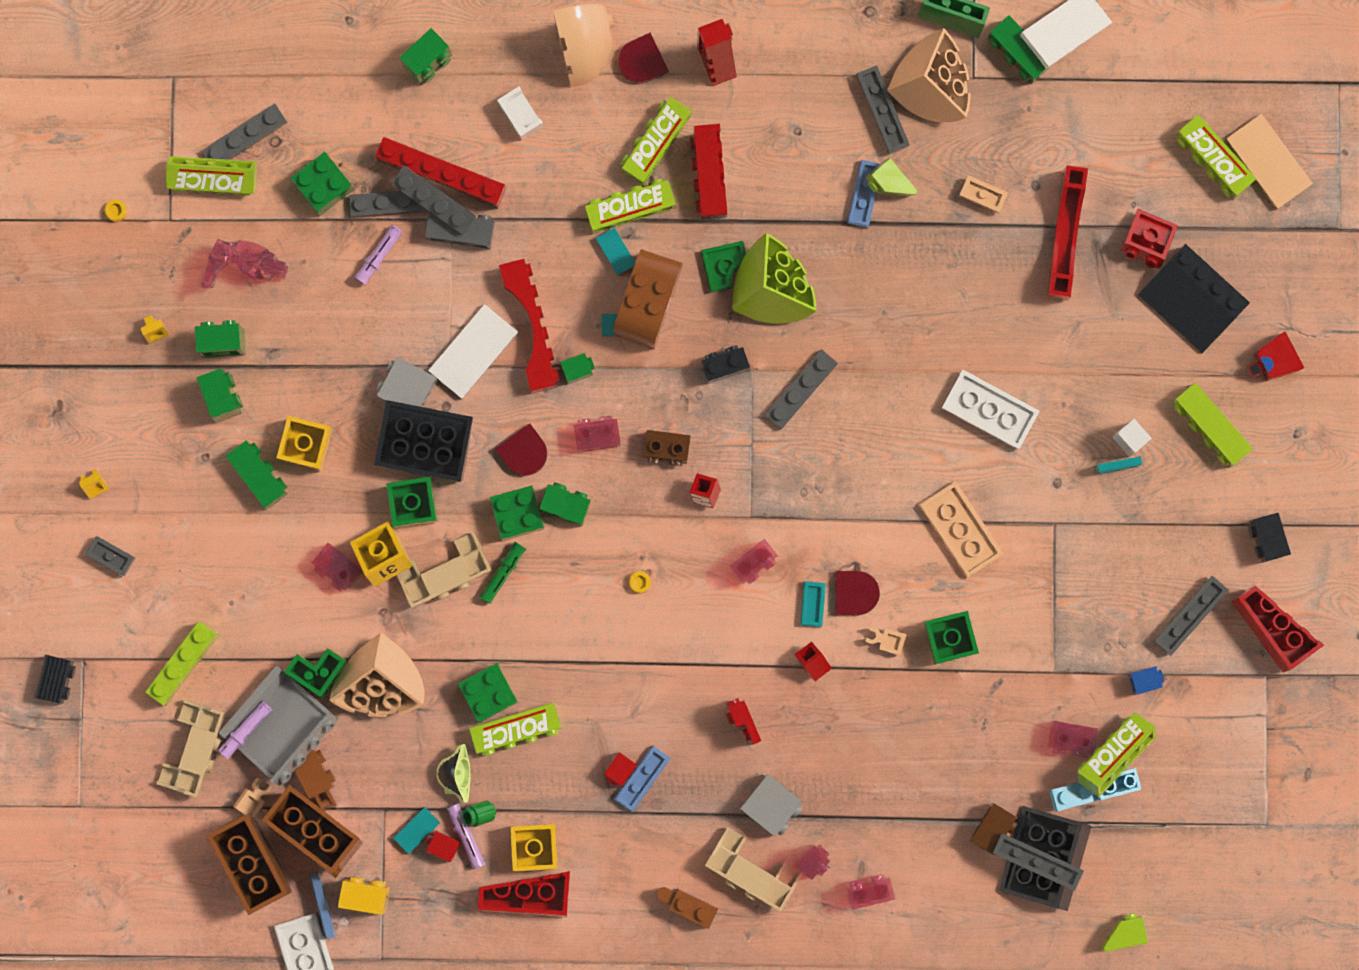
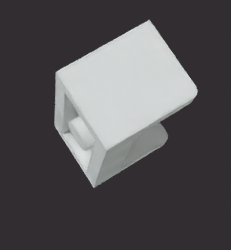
(520, 113)
(1131, 437)

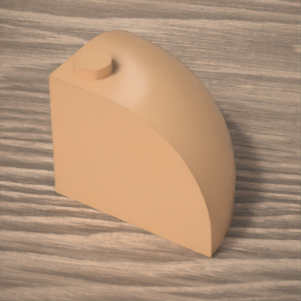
(584, 40)
(933, 80)
(379, 681)

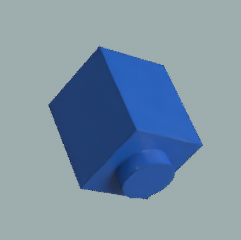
(1146, 680)

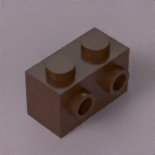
(666, 447)
(992, 826)

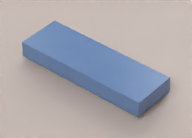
(863, 197)
(642, 778)
(323, 905)

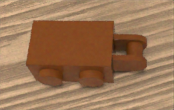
(317, 779)
(688, 906)

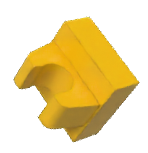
(154, 329)
(93, 484)

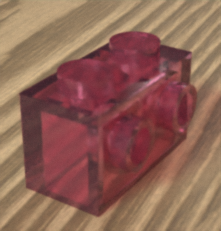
(597, 434)
(753, 561)
(336, 567)
(1072, 738)
(813, 861)
(870, 892)

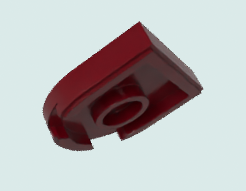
(641, 60)
(524, 452)
(855, 593)

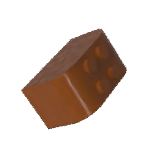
(647, 298)
(312, 831)
(250, 863)

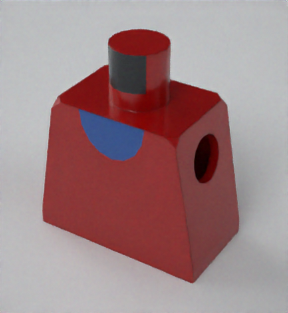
(1276, 359)

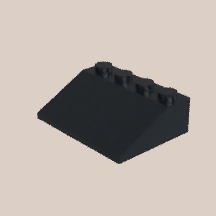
(1193, 298)
(424, 441)
(1055, 836)

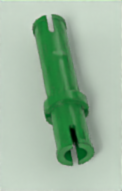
(503, 571)

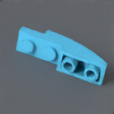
(1076, 794)

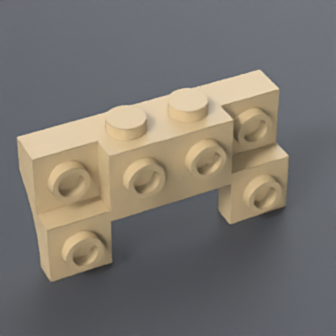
(446, 577)
(198, 752)
(744, 874)

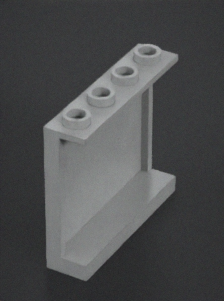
(287, 731)

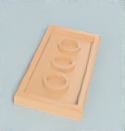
(1269, 161)
(961, 529)

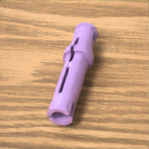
(377, 256)
(246, 728)
(477, 860)

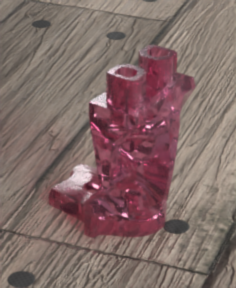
(250, 257)

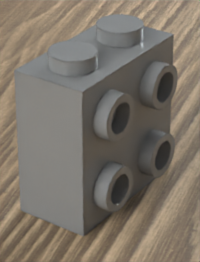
(406, 384)
(772, 805)

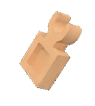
(889, 641)
(250, 801)

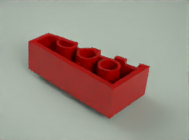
(716, 51)
(710, 171)
(1275, 629)
(531, 896)

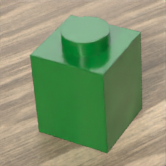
(577, 368)

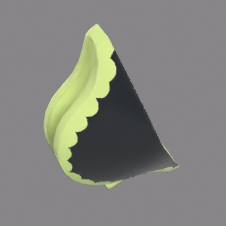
(455, 774)

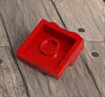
(1148, 239)
(740, 715)

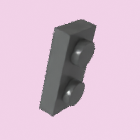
(110, 556)

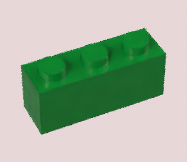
(956, 15)
(1016, 51)
(257, 474)

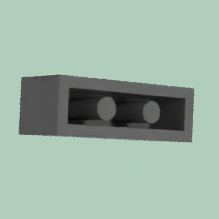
(477, 235)

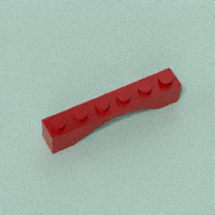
(441, 171)
(1066, 232)
(517, 282)

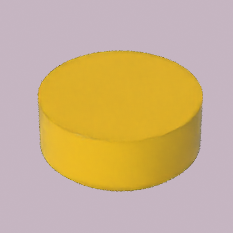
(115, 210)
(639, 582)

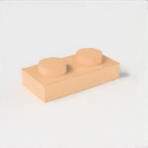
(983, 194)

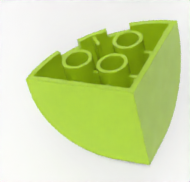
(772, 285)

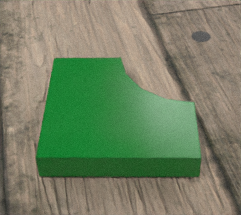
(721, 263)

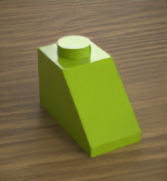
(889, 180)
(1126, 933)

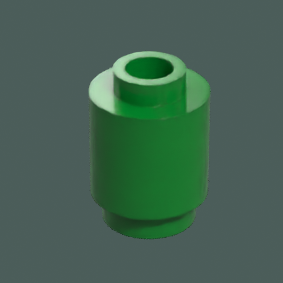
(479, 814)

